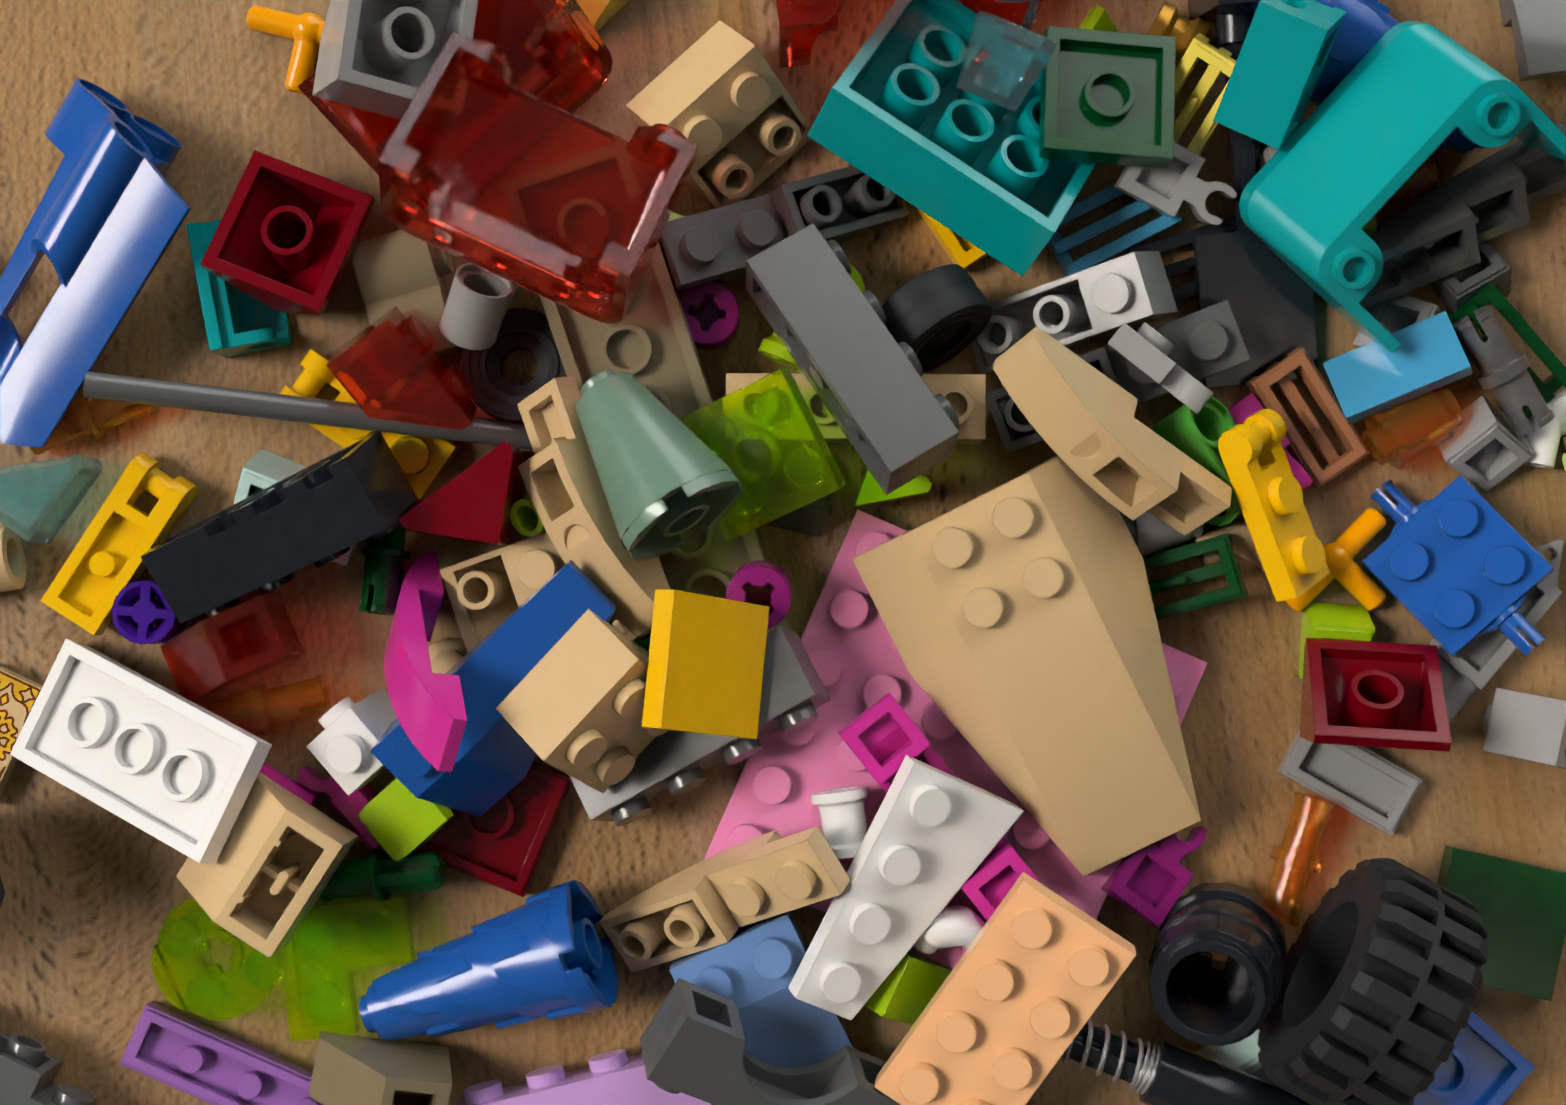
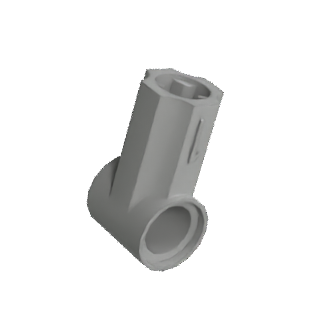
(476, 307)

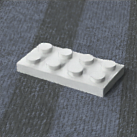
(141, 751)

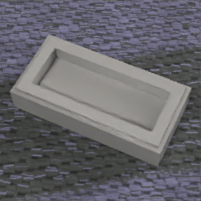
(1352, 780)

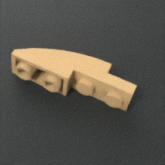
(1095, 433)
(575, 509)
(724, 892)

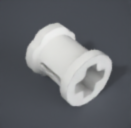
(842, 818)

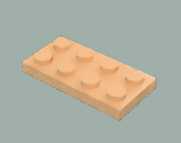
(1008, 1004)

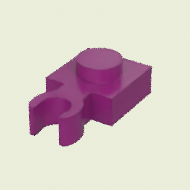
(1153, 878)

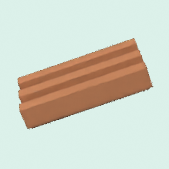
(1278, 374)

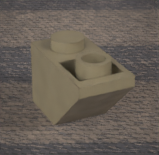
(379, 1072)

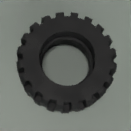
(1374, 989)

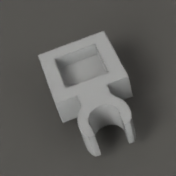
(1171, 187)
(1150, 353)

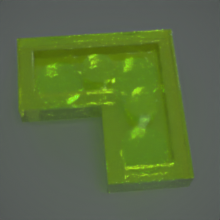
(328, 949)

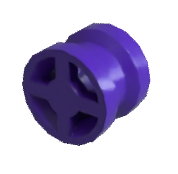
(136, 612)

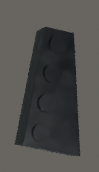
(282, 529)

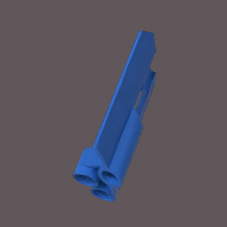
(104, 234)

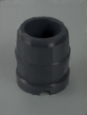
(1208, 997)

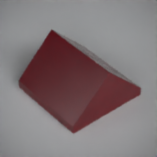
(287, 235)
(475, 502)
(1373, 695)

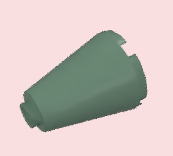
(651, 466)

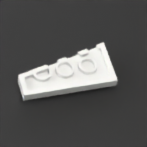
(904, 874)

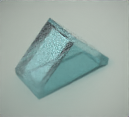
(1003, 60)
(44, 494)

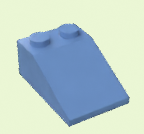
(756, 974)

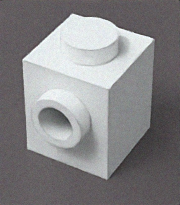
(350, 736)

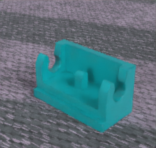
(1278, 69)
(232, 318)

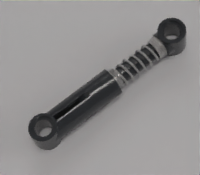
(1169, 1072)

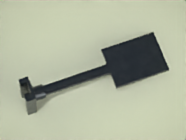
(1264, 293)

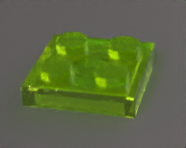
(771, 446)

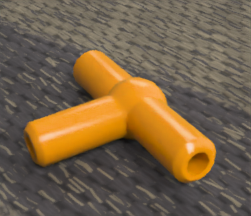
(302, 28)
(1343, 568)

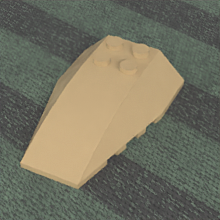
(1046, 657)

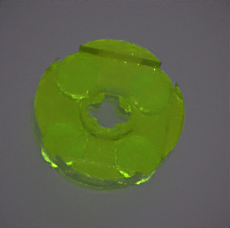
(206, 989)

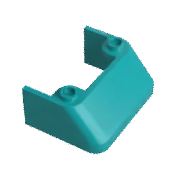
(1367, 145)

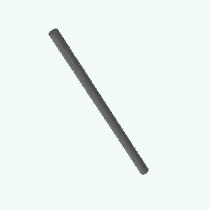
(286, 408)

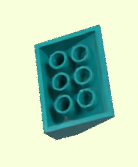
(944, 147)

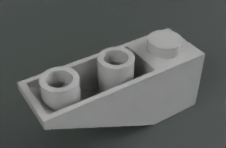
(1081, 306)

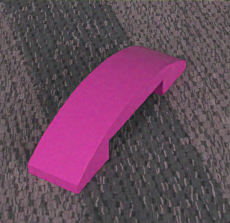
(425, 702)
(881, 742)

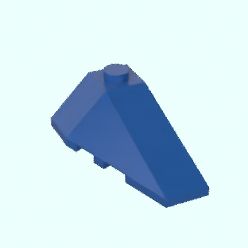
(491, 752)

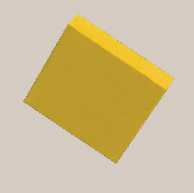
(705, 665)

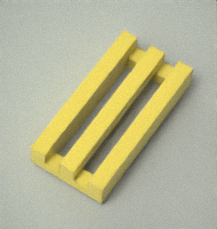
(1218, 62)

